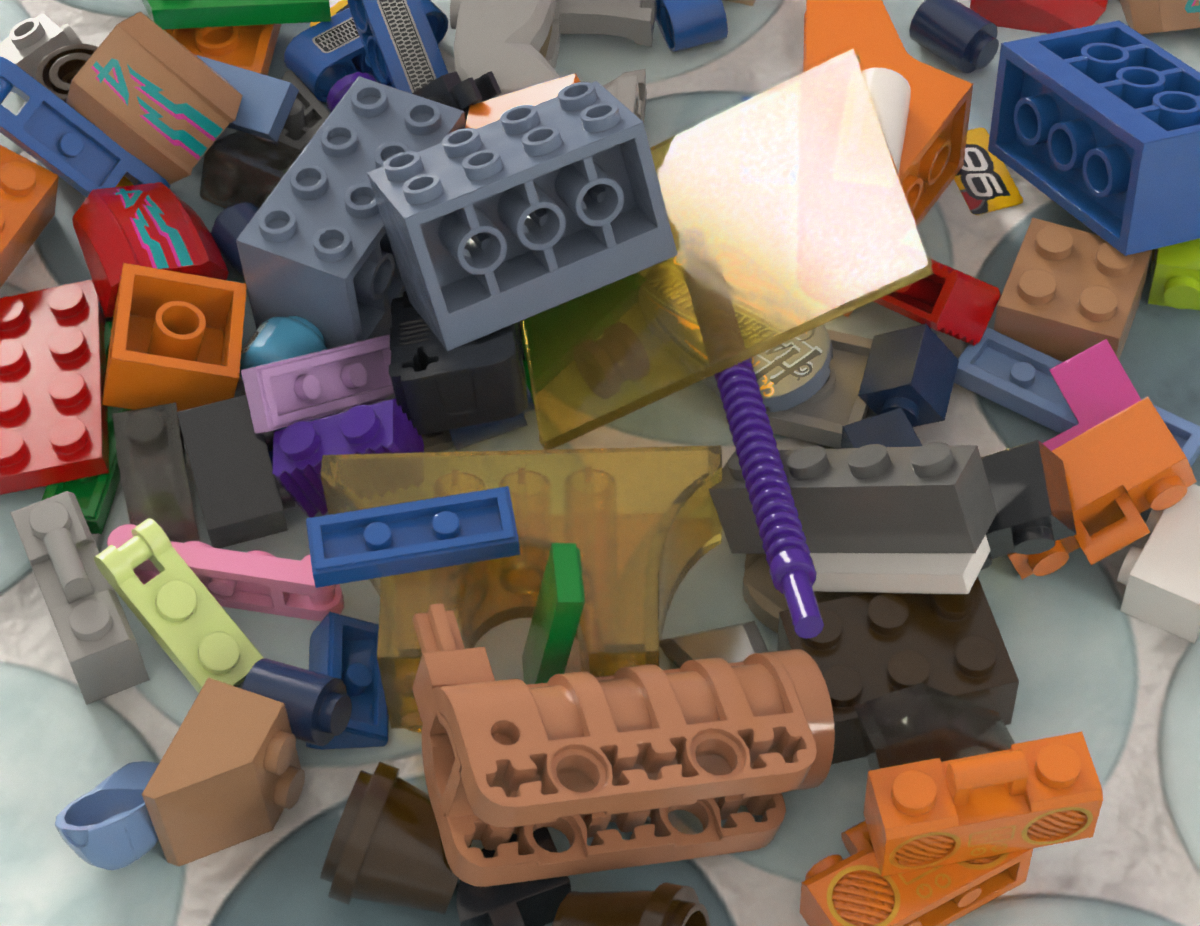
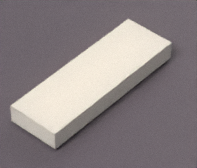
(899, 571)

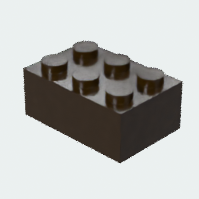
(902, 640)

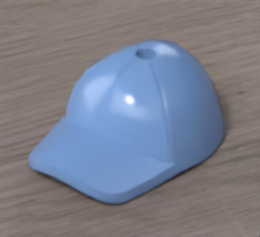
(111, 821)

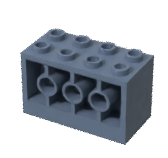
(523, 212)
(319, 234)

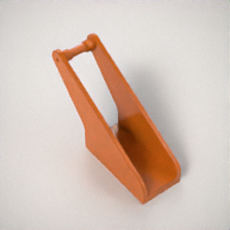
(938, 100)

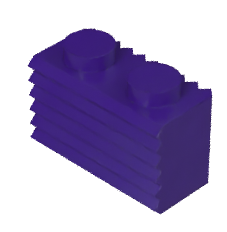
(360, 430)

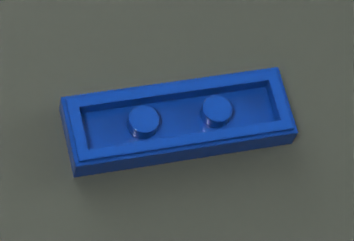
(412, 536)

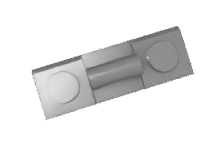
(79, 597)

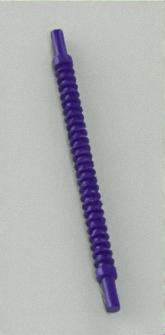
(770, 496)

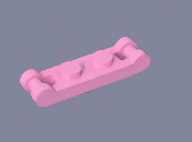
(249, 579)

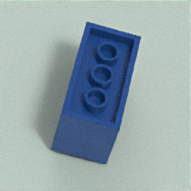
(1104, 131)

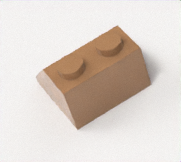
(224, 774)

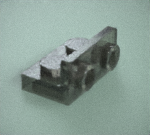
(244, 169)

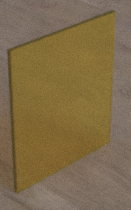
(776, 228)

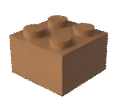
(1070, 292)

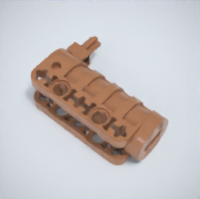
(612, 751)

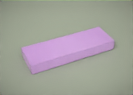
(318, 383)

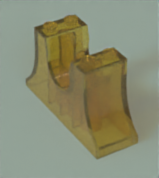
(630, 510)

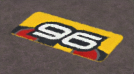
(984, 177)

